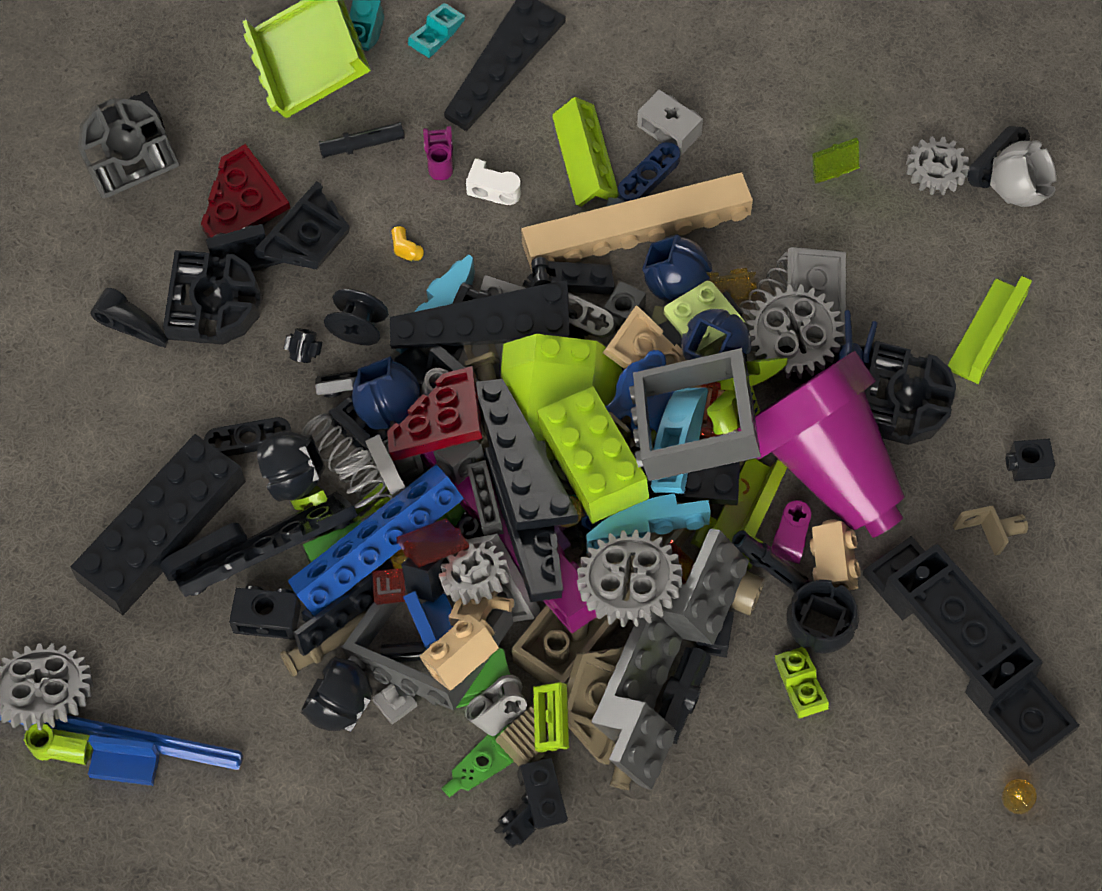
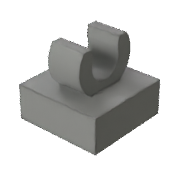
(394, 703)

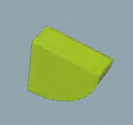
(315, 497)

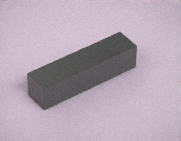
(485, 498)

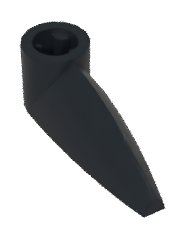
(118, 314)

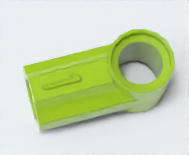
(60, 746)

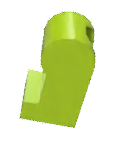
(725, 412)

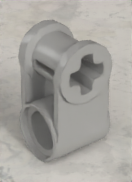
(496, 709)

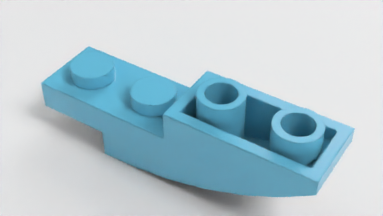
(444, 289)
(679, 425)
(652, 515)

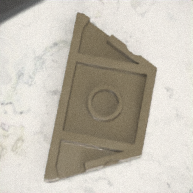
(584, 692)

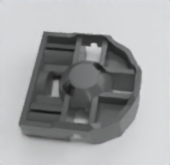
(131, 145)

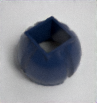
(675, 267)
(720, 319)
(384, 393)

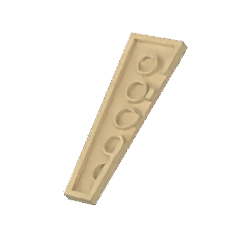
(638, 337)

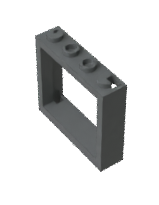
(700, 453)
(407, 678)

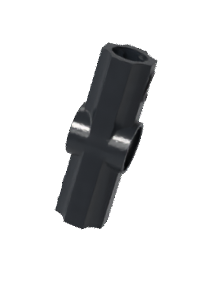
(684, 689)

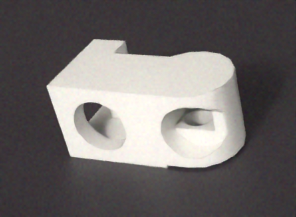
(493, 185)

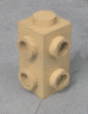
(834, 554)
(460, 651)

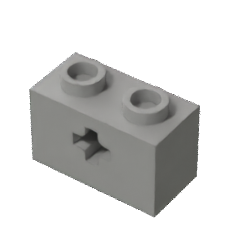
(670, 121)

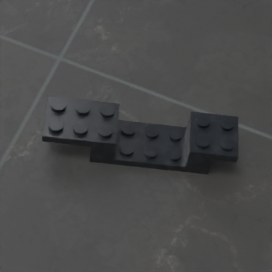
(979, 641)

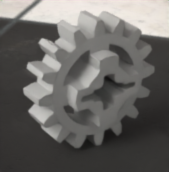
(937, 165)
(474, 573)

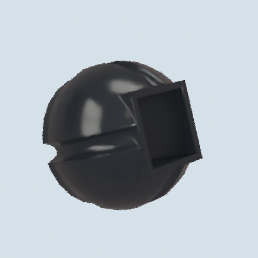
(290, 464)
(827, 600)
(339, 697)

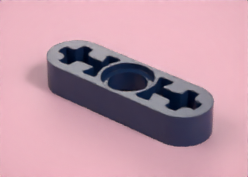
(651, 162)

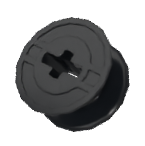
(356, 317)

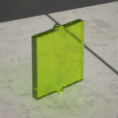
(836, 160)

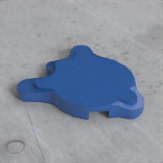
(622, 402)

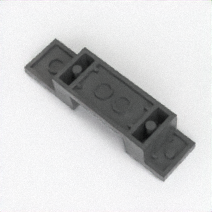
(643, 667)

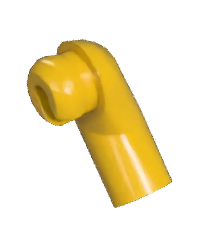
(405, 248)

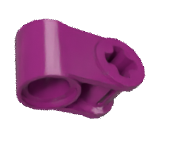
(439, 152)
(791, 535)

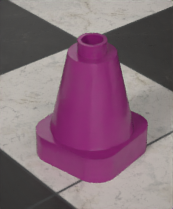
(835, 446)

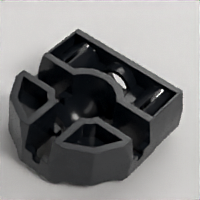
(232, 317)
(934, 382)

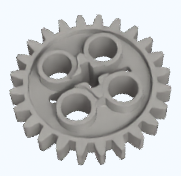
(819, 323)
(600, 575)
(43, 686)

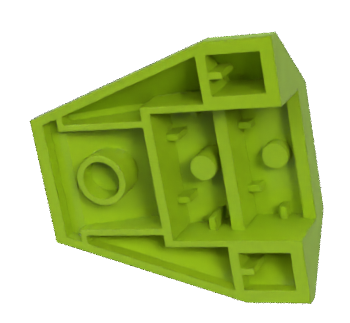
(552, 368)

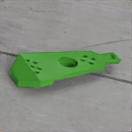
(497, 761)

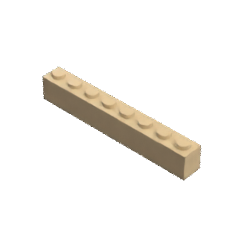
(639, 220)

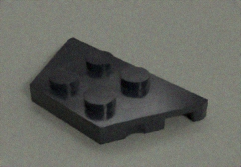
(306, 232)

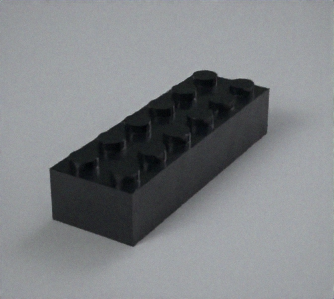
(158, 523)

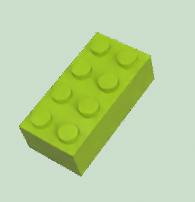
(593, 454)

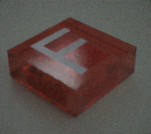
(389, 586)

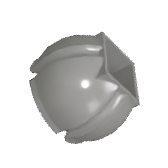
(1024, 174)

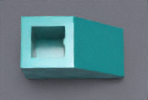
(367, 21)

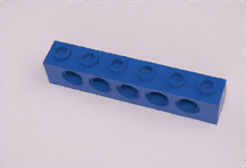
(374, 540)

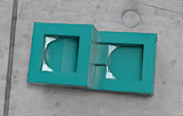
(438, 29)

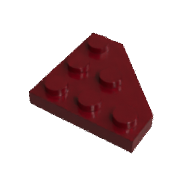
(241, 195)
(439, 419)

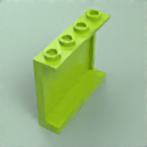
(306, 53)

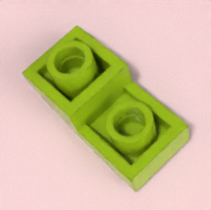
(801, 682)

